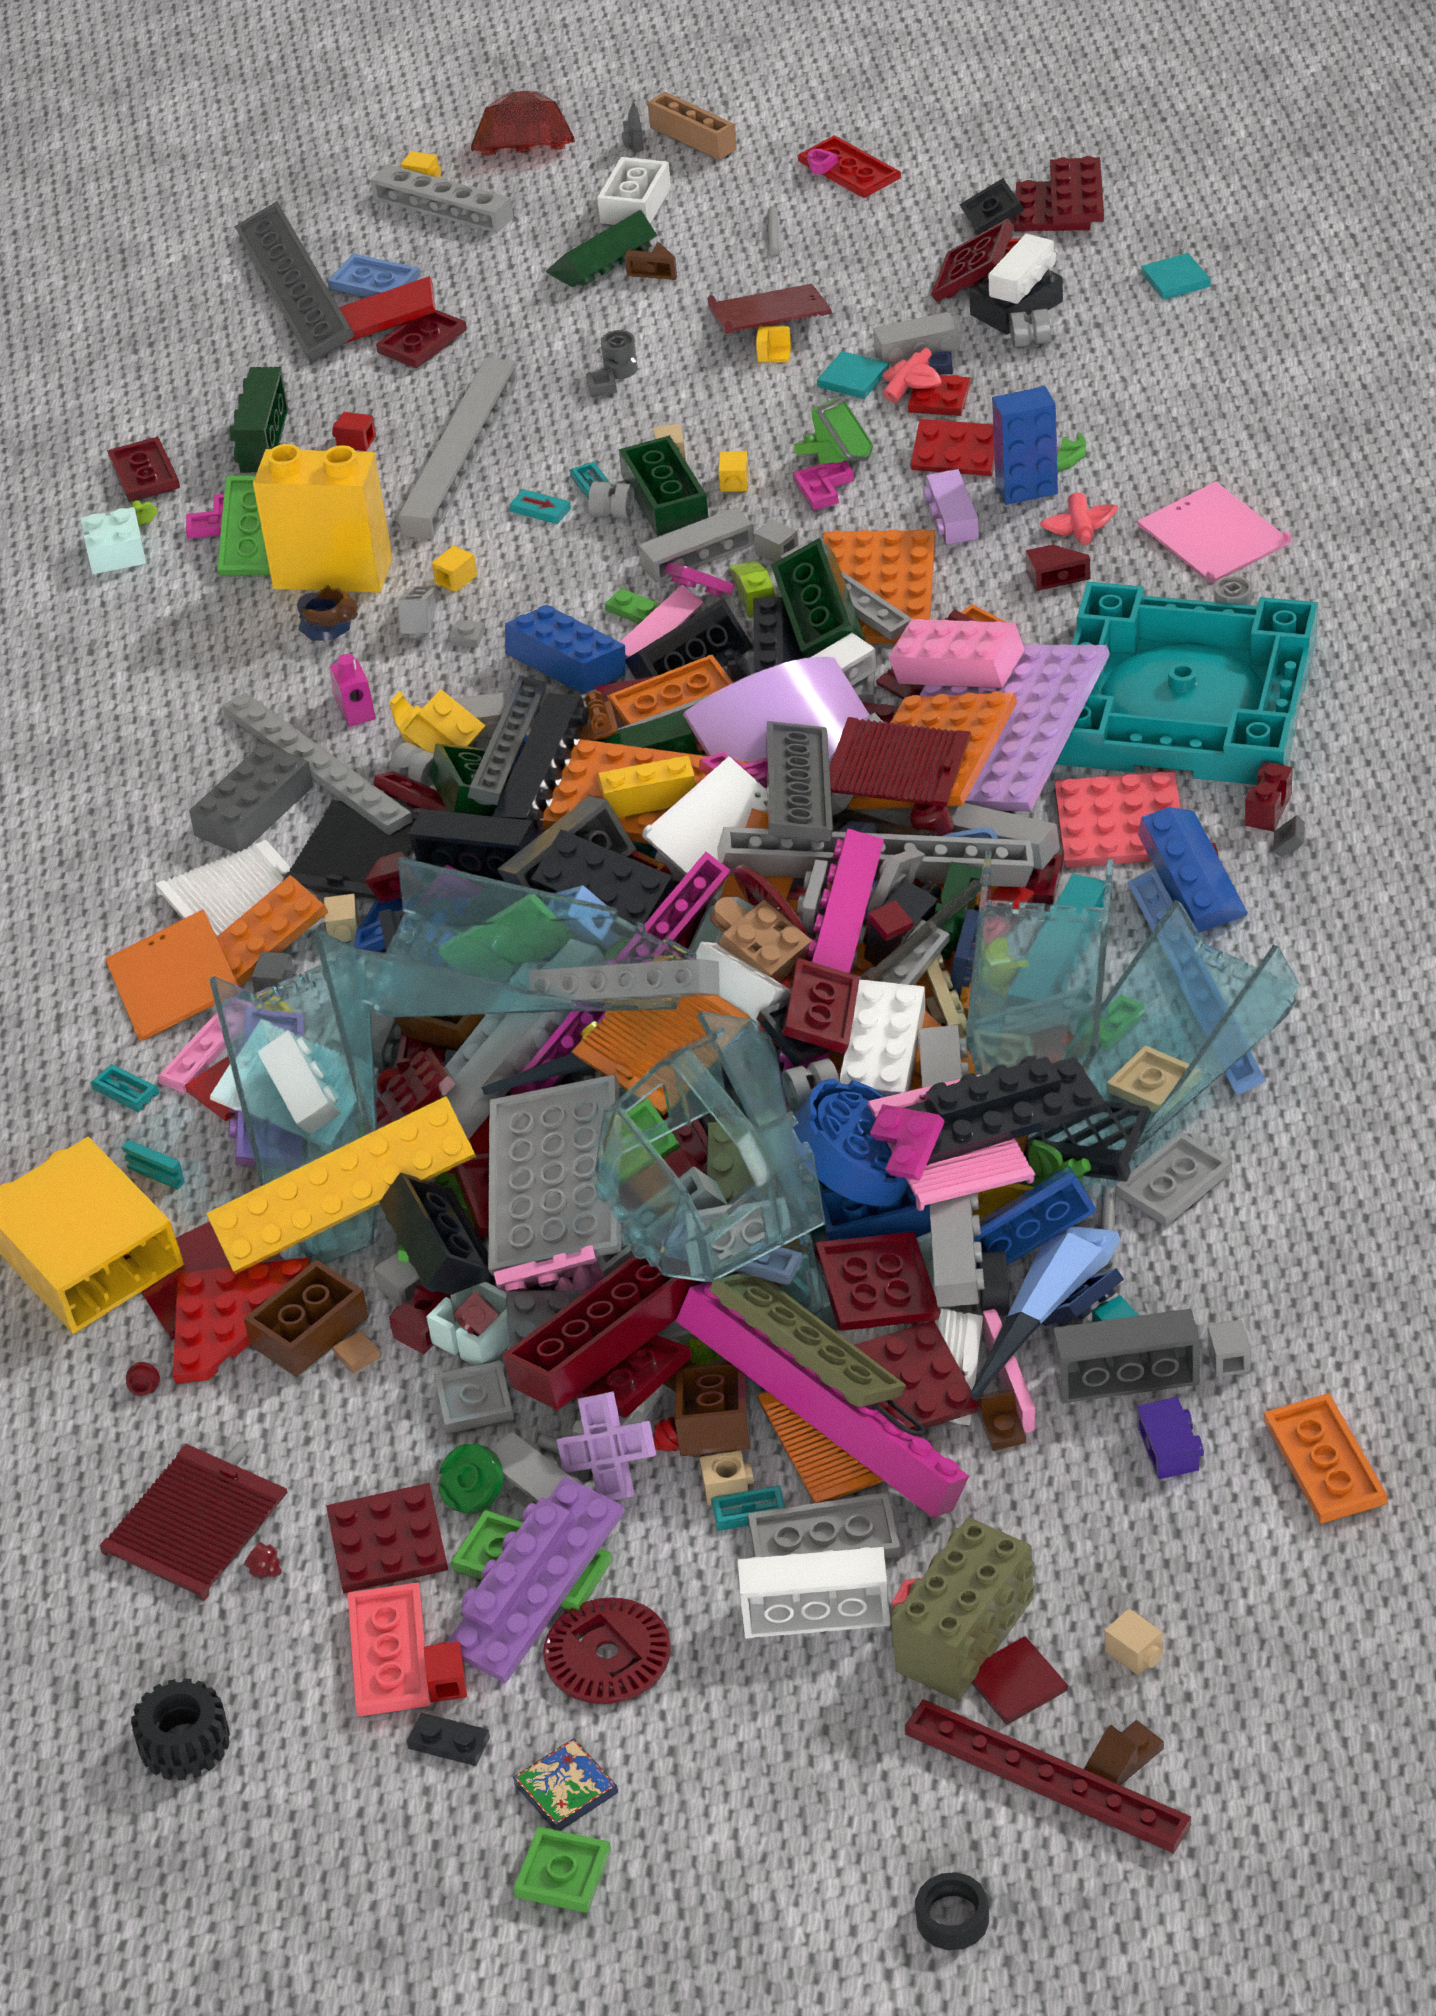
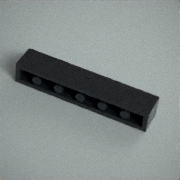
(543, 759)

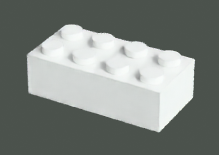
(884, 1036)
(814, 1592)

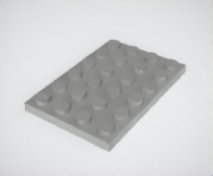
(546, 1174)

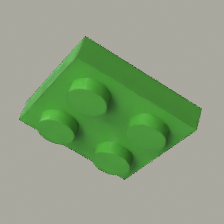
(562, 1869)

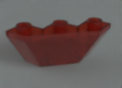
(521, 122)

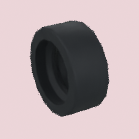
(996, 1283)
(953, 1936)

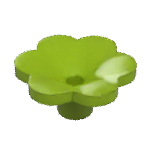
(144, 512)

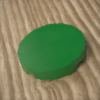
(470, 1478)

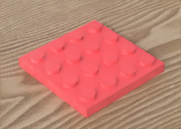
(1104, 815)

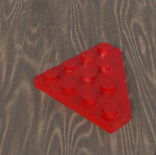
(213, 1312)

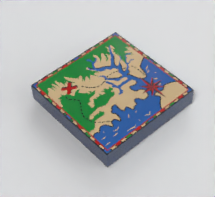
(565, 1785)

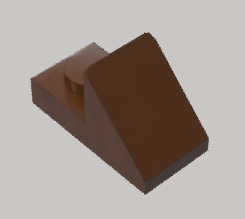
(654, 264)
(1000, 1419)
(1124, 1752)

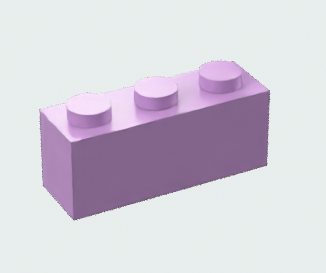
(951, 507)

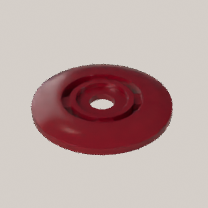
(757, 889)
(615, 1621)

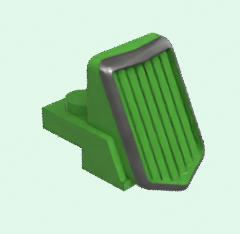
(836, 435)

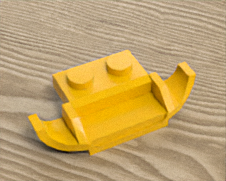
(437, 722)

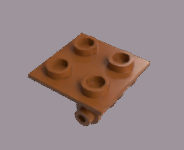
(601, 718)

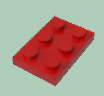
(954, 446)

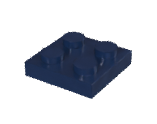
(964, 955)
(1077, 1305)

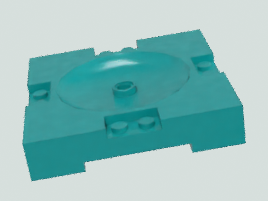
(1191, 683)

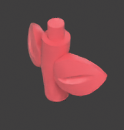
(910, 373)
(1080, 519)

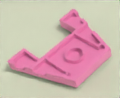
(544, 1273)

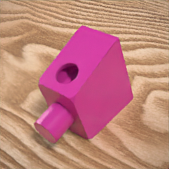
(347, 678)

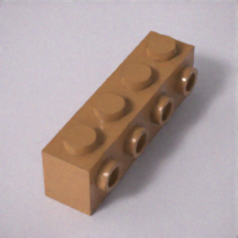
(692, 125)

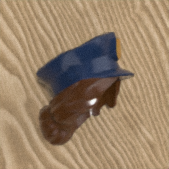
(326, 613)

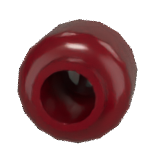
(932, 818)

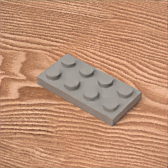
(826, 1527)

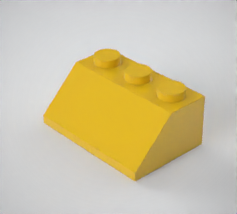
(646, 786)

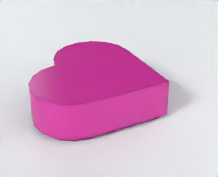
(821, 160)

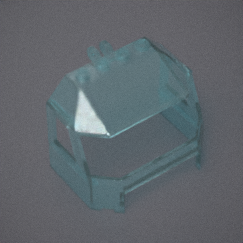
(655, 1203)

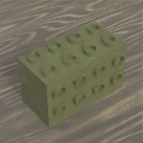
(962, 1607)

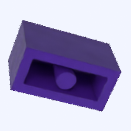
(1169, 1437)

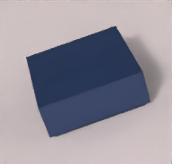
(941, 362)

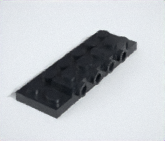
(1008, 1104)

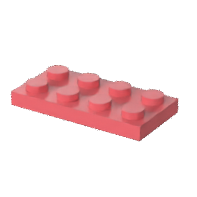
(388, 1649)

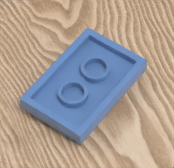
(371, 276)

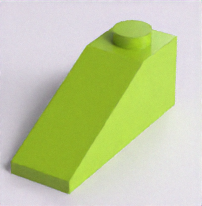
(751, 582)

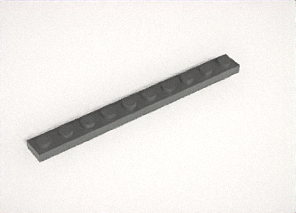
(507, 741)

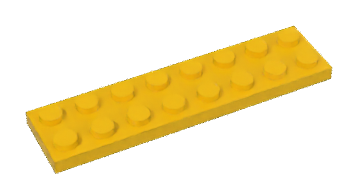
(338, 1185)

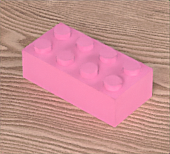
(956, 653)

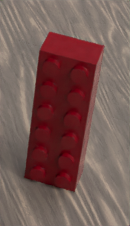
(595, 1332)

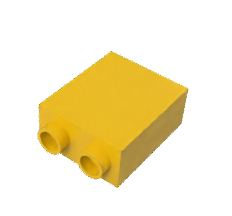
(323, 519)
(74, 1225)

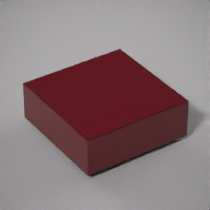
(890, 920)

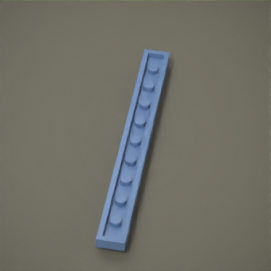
(1154, 904)

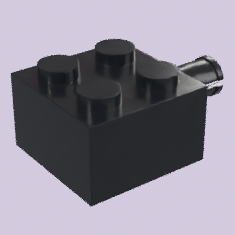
(919, 906)

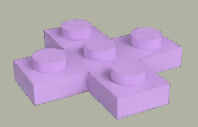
(606, 1446)

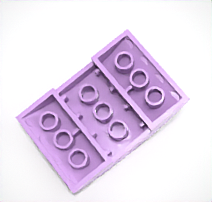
(794, 692)

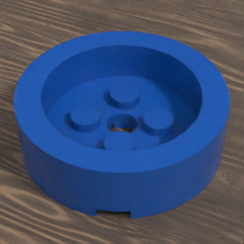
(844, 1159)

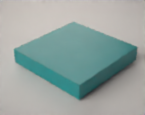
(1175, 276)
(852, 375)

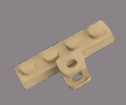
(945, 1004)

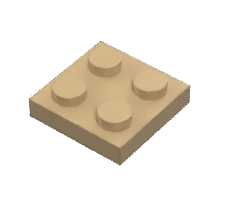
(1147, 1078)

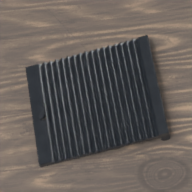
(345, 852)

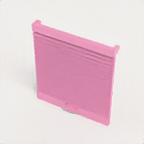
(1214, 532)
(965, 1173)

